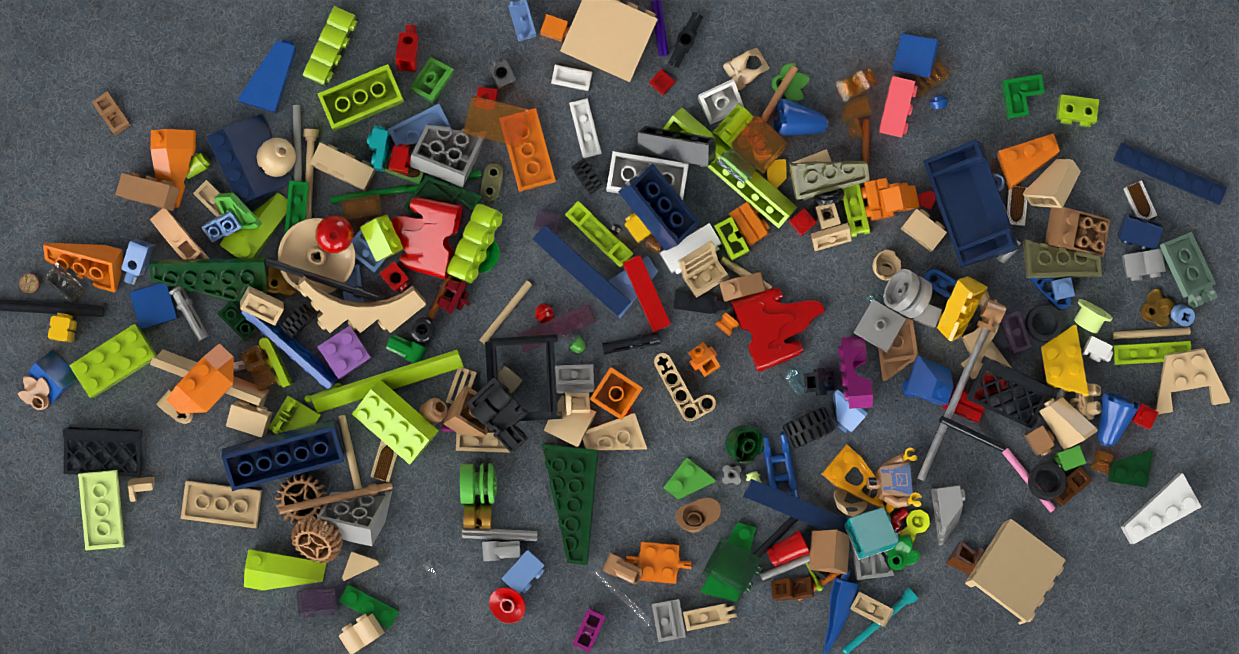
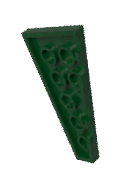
(214, 277)

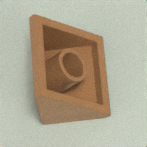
(829, 551)

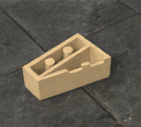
(343, 166)

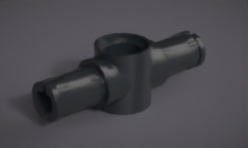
(680, 48)

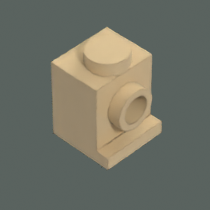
(832, 221)

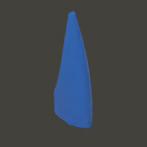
(841, 600)

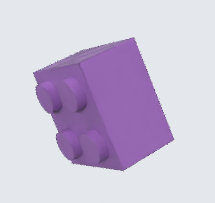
(344, 352)

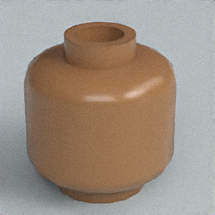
(433, 410)

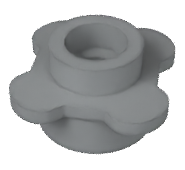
(727, 471)

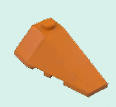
(95, 262)

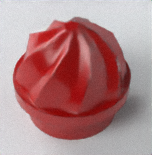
(544, 313)

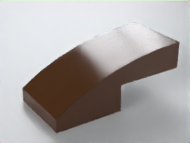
(1076, 481)
(792, 589)

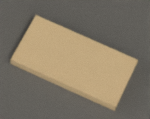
(220, 504)

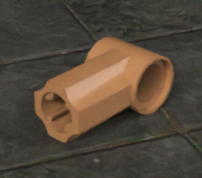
(619, 568)

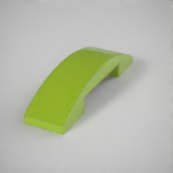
(598, 234)

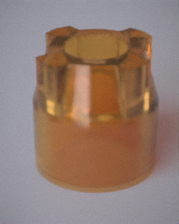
(653, 245)

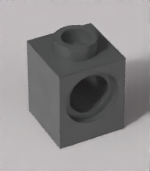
(504, 82)

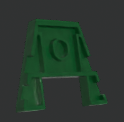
(442, 191)

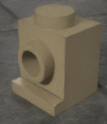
(509, 379)

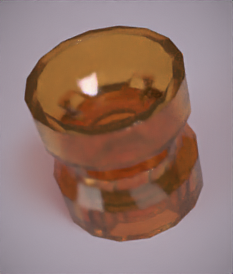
(1100, 466)

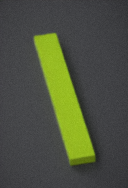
(393, 379)

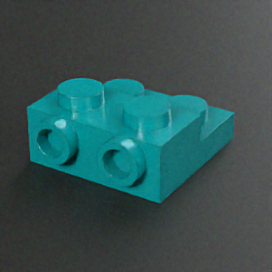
(379, 142)

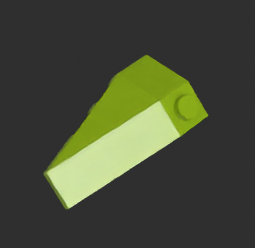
(274, 570)

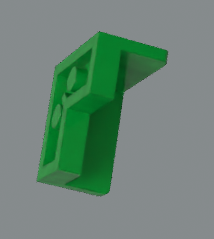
(1017, 90)

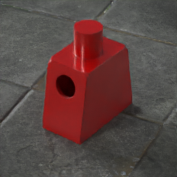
(408, 49)

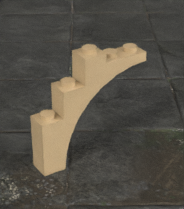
(360, 315)

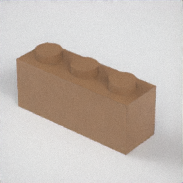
(147, 191)

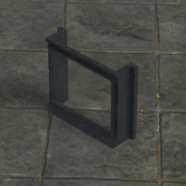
(491, 368)

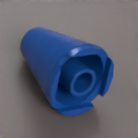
(798, 120)
(1114, 417)

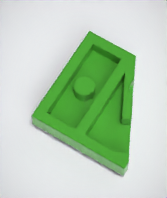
(230, 202)
(688, 480)

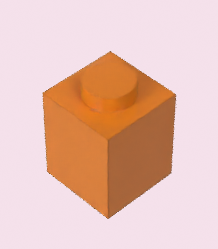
(554, 28)

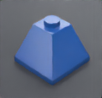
(930, 381)

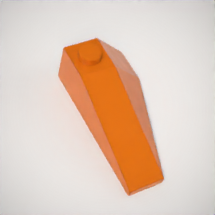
(171, 156)

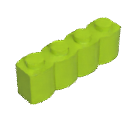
(329, 46)
(474, 244)

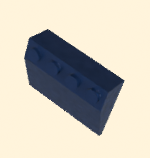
(237, 152)

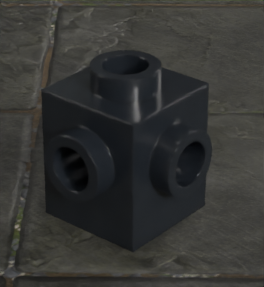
(819, 381)

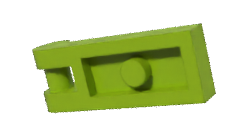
(855, 210)
(276, 362)

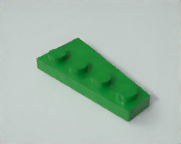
(741, 536)

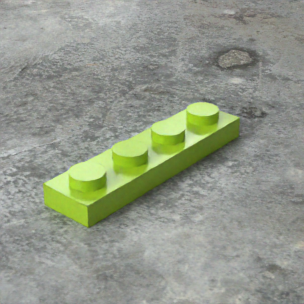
(1147, 352)

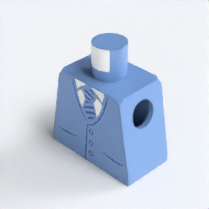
(141, 253)

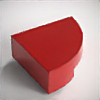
(927, 199)

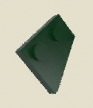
(1131, 470)

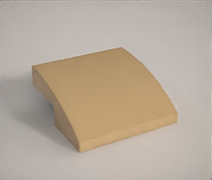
(570, 427)

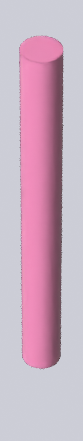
(1024, 474)

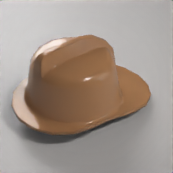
(698, 514)

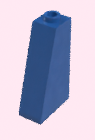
(270, 79)

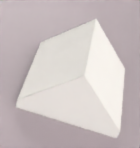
(720, 101)

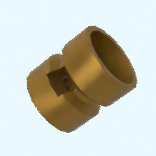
(477, 516)

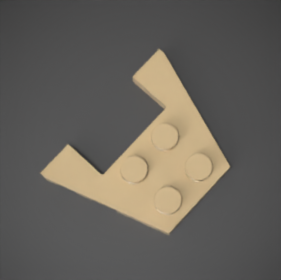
(1188, 371)

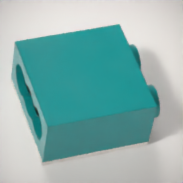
(871, 533)

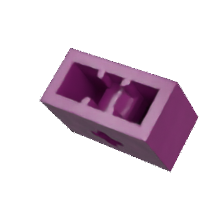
(589, 630)

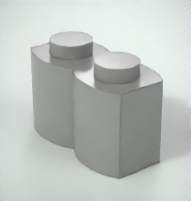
(1143, 264)

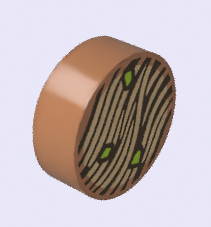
(29, 283)

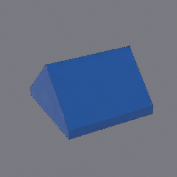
(55, 372)

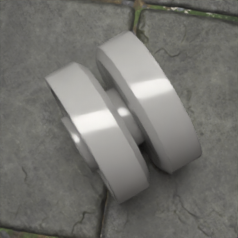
(907, 293)

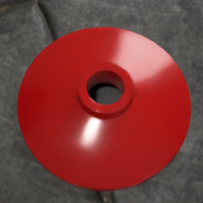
(502, 610)

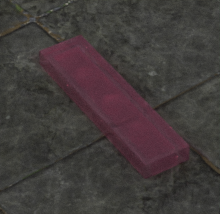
(561, 325)

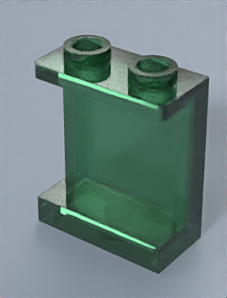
(733, 566)

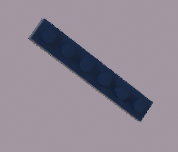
(1170, 174)

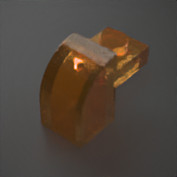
(856, 84)
(855, 110)
(256, 363)

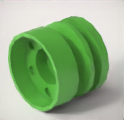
(477, 483)

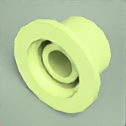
(1091, 316)

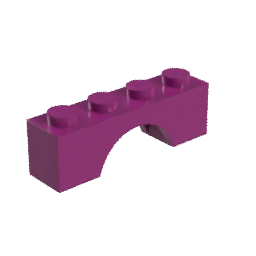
(858, 389)

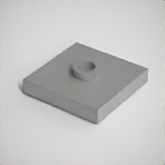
(879, 325)

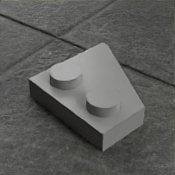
(871, 567)

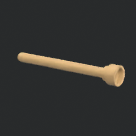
(310, 136)

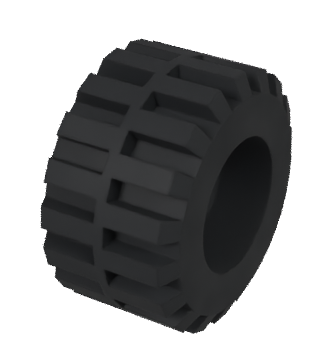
(808, 427)

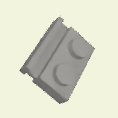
(574, 378)
(668, 620)

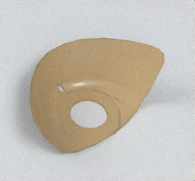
(839, 496)

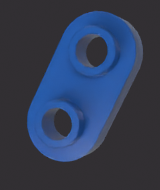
(942, 282)

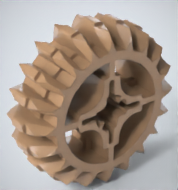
(307, 484)
(316, 539)

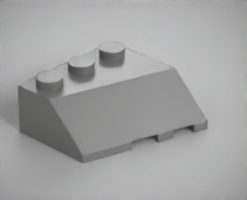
(446, 153)
(947, 510)
(357, 518)

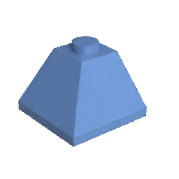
(847, 418)

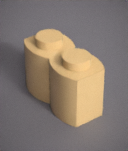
(361, 634)

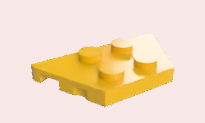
(1064, 362)

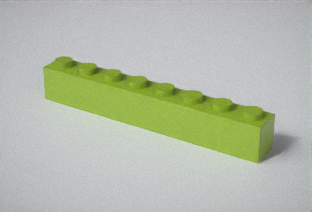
(755, 190)

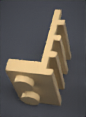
(702, 269)

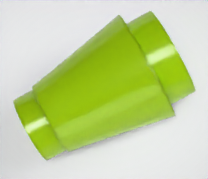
(198, 164)

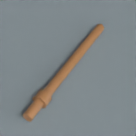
(371, 490)

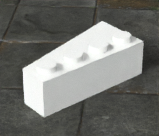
(1166, 507)

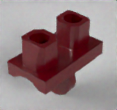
(449, 304)

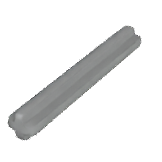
(500, 534)

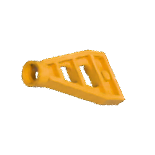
(841, 465)

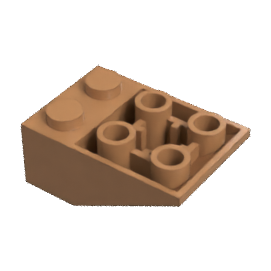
(1077, 231)

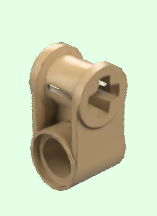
(170, 410)

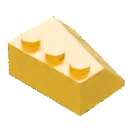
(960, 307)

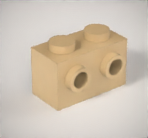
(924, 229)
(249, 418)

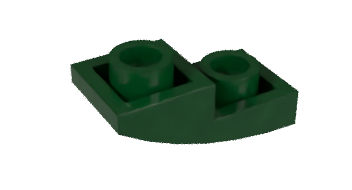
(236, 320)

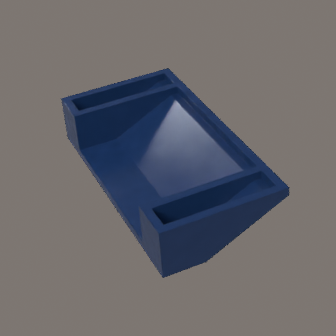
(971, 204)

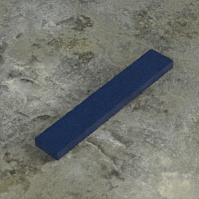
(581, 270)
(794, 507)

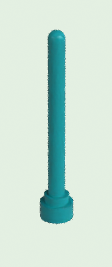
(908, 598)

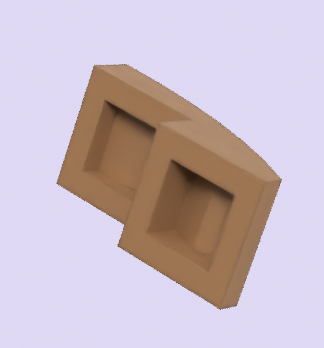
(111, 113)

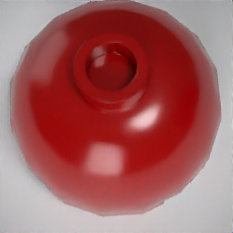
(334, 234)

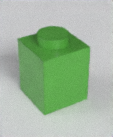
(1070, 458)

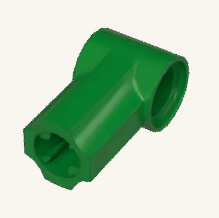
(409, 350)

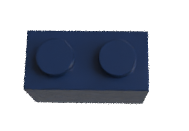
(1140, 231)

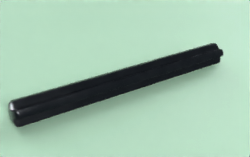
(52, 308)

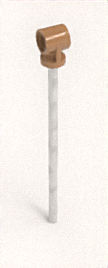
(992, 313)

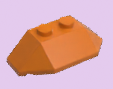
(204, 382)

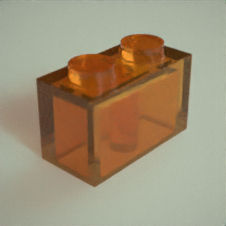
(362, 207)

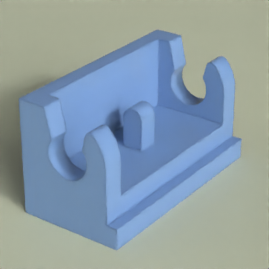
(522, 20)

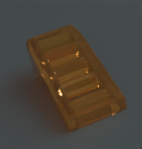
(944, 72)

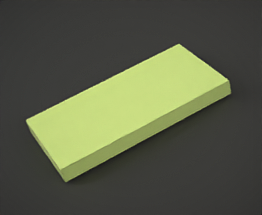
(101, 510)

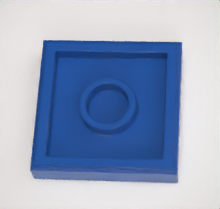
(915, 55)
(153, 305)

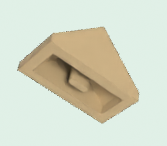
(357, 564)

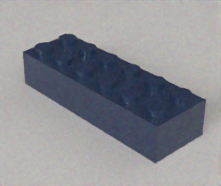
(283, 455)

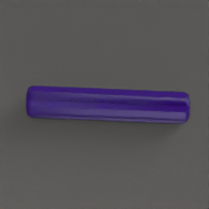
(660, 28)

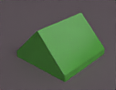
(432, 80)

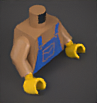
(895, 482)

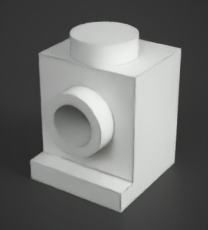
(1098, 350)

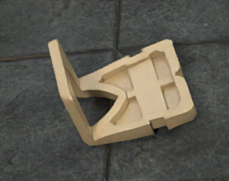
(739, 72)

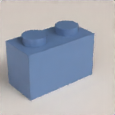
(523, 572)

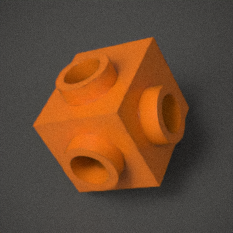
(704, 359)

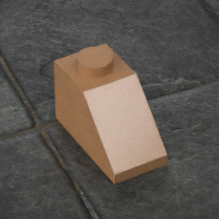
(742, 286)

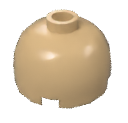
(276, 157)

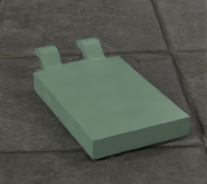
(1189, 269)

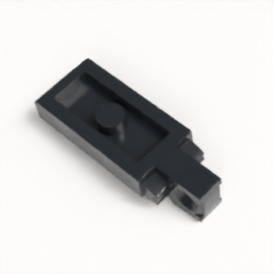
(703, 304)

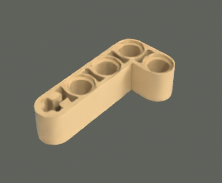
(680, 385)

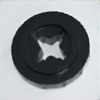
(830, 197)

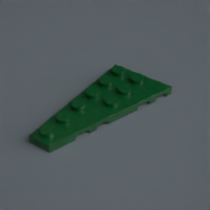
(573, 490)

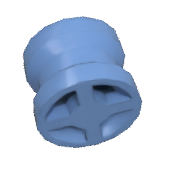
(1177, 315)

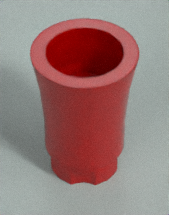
(788, 549)

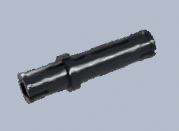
(631, 343)

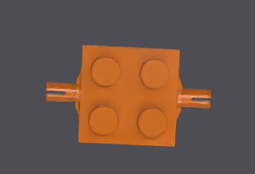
(659, 562)

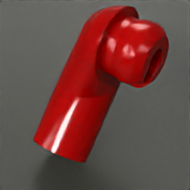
(896, 519)

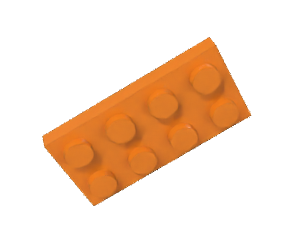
(531, 158)

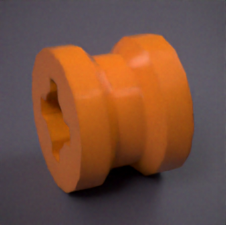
(727, 324)

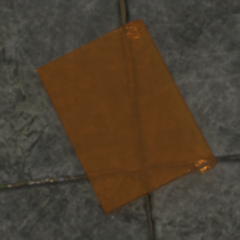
(495, 121)

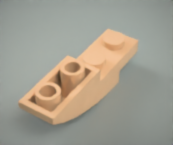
(177, 236)

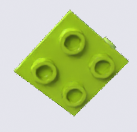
(292, 416)

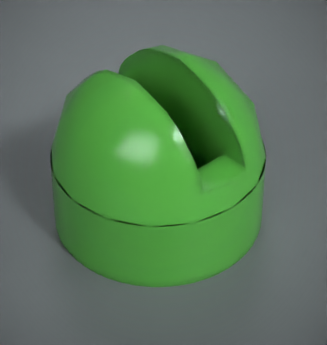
(577, 345)

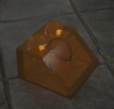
(759, 144)

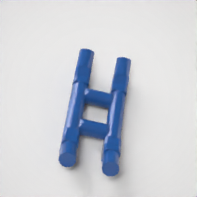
(786, 456)

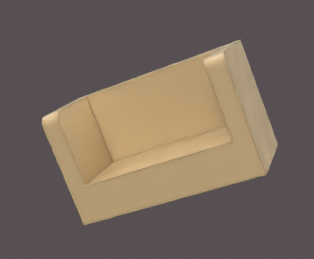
(261, 305)

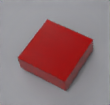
(662, 82)

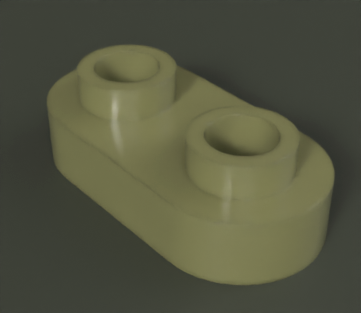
(491, 182)

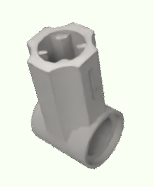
(498, 550)

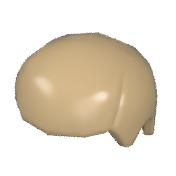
(886, 257)

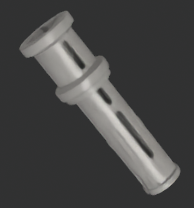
(185, 304)

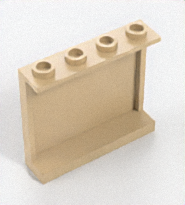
(610, 36)
(1016, 570)

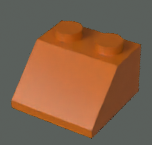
(616, 393)

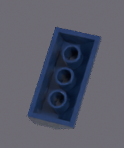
(659, 207)

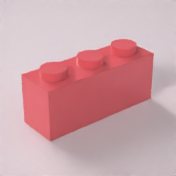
(897, 107)

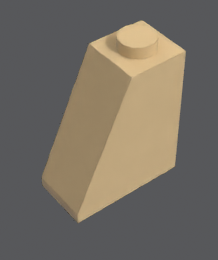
(1053, 185)
(1066, 422)

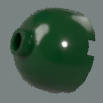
(744, 444)

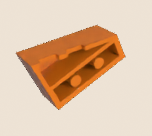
(1026, 158)

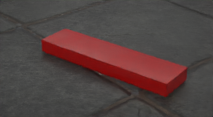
(646, 293)

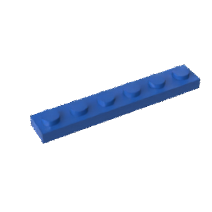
(295, 351)

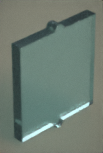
(736, 165)

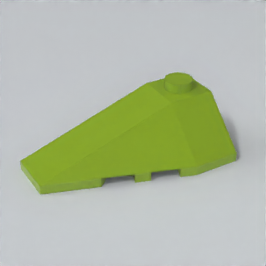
(250, 242)

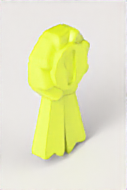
(917, 522)

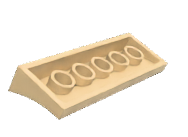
(181, 366)

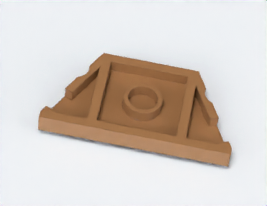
(901, 352)

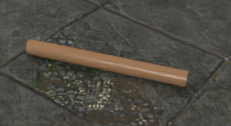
(778, 94)

